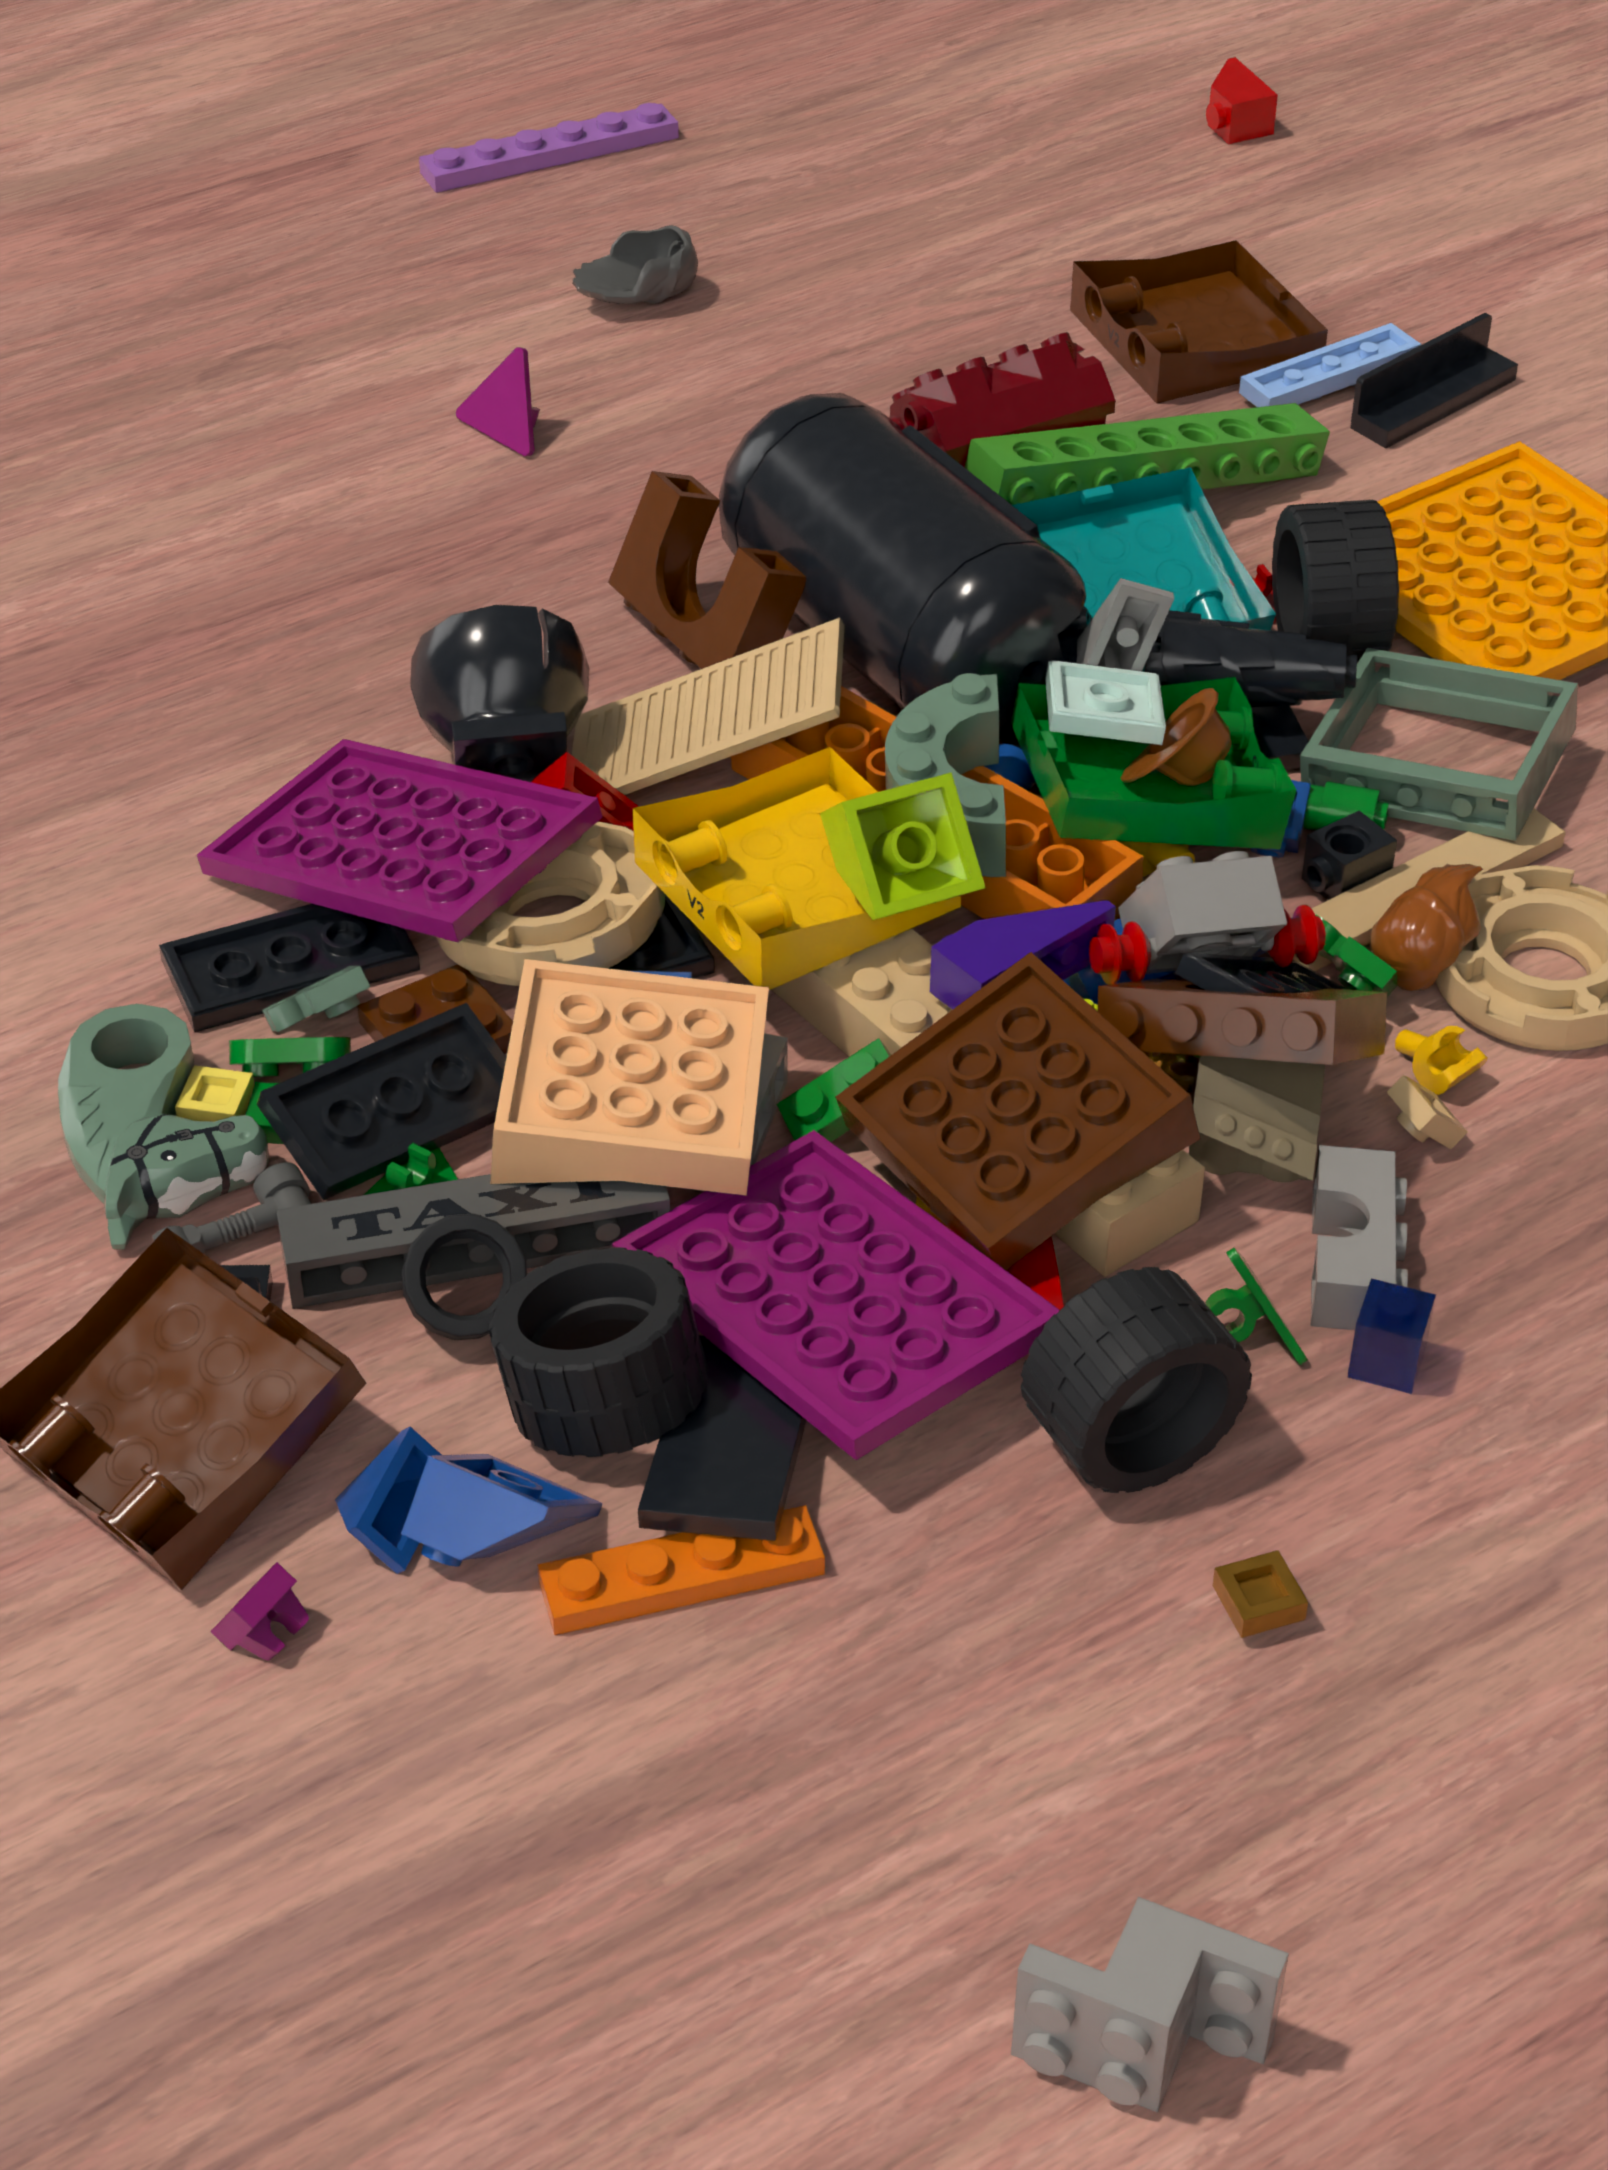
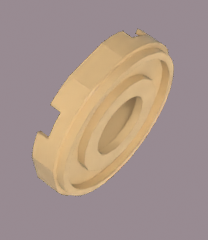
(1533, 910)
(599, 933)

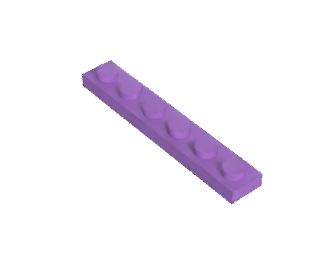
(548, 147)

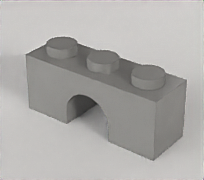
(1359, 1204)

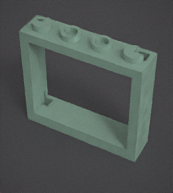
(1455, 690)

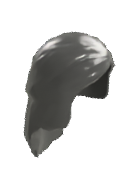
(641, 268)

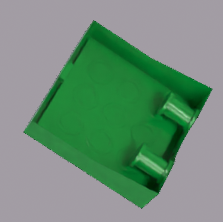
(1083, 788)

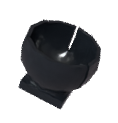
(491, 696)

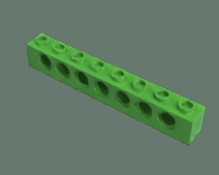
(1218, 447)

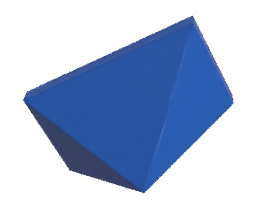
(381, 1497)

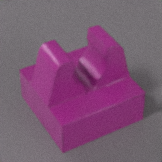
(251, 1616)

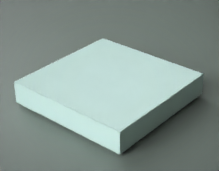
(1104, 702)

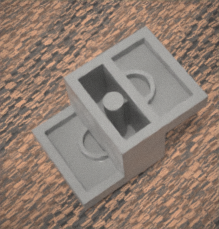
(1134, 2019)

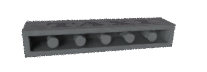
(363, 1241)

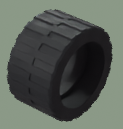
(1336, 574)
(599, 1352)
(1135, 1379)

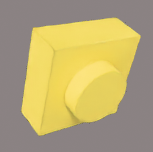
(214, 1094)

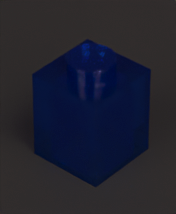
(1391, 1335)

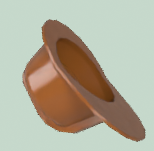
(1191, 743)

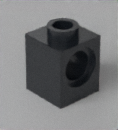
(1346, 855)

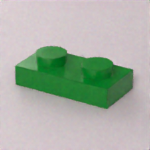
(815, 1103)

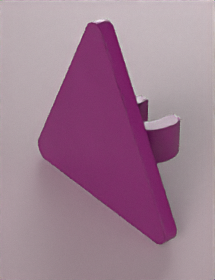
(503, 405)

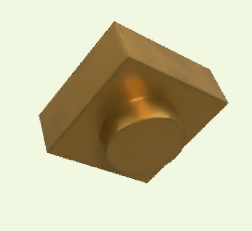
(1260, 1593)

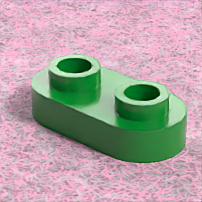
(265, 1055)

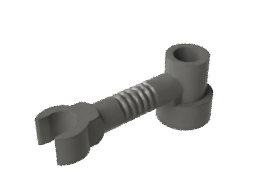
(275, 1188)

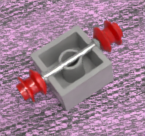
(1205, 909)

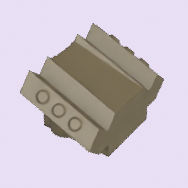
(1258, 1117)

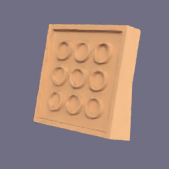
(629, 1079)

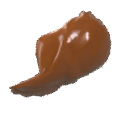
(1428, 926)

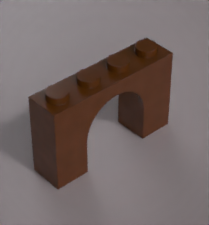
(659, 577)
(1285, 1027)

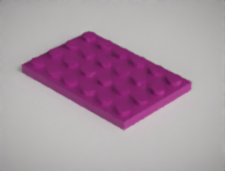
(401, 838)
(843, 1293)

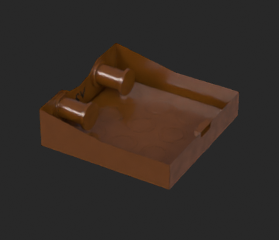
(1192, 318)
(1018, 1112)
(174, 1406)

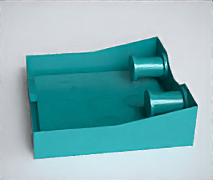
(1155, 535)

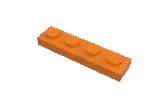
(675, 1573)

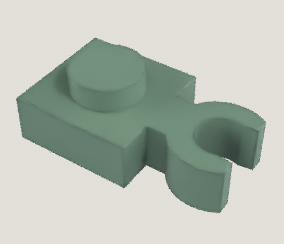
(332, 994)

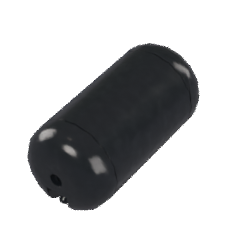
(902, 550)

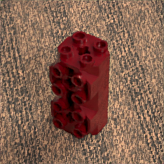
(1013, 396)

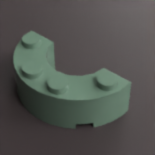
(955, 732)

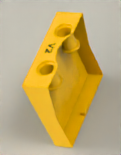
(761, 873)

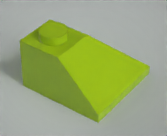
(904, 846)

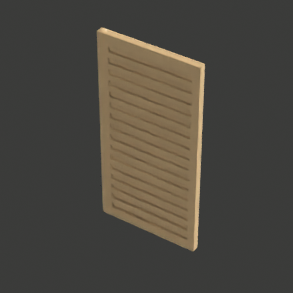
(715, 711)

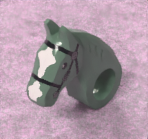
(126, 1126)

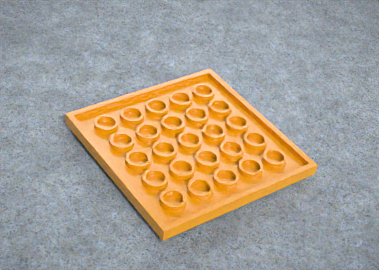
(1504, 565)

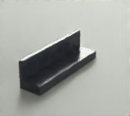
(1429, 383)

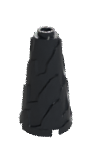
(1267, 664)

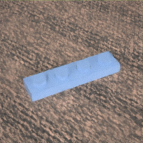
(1325, 368)

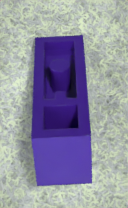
(990, 946)

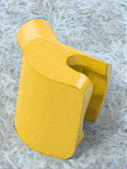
(1439, 1058)

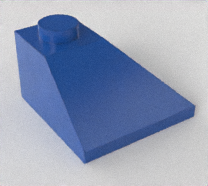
(487, 1506)

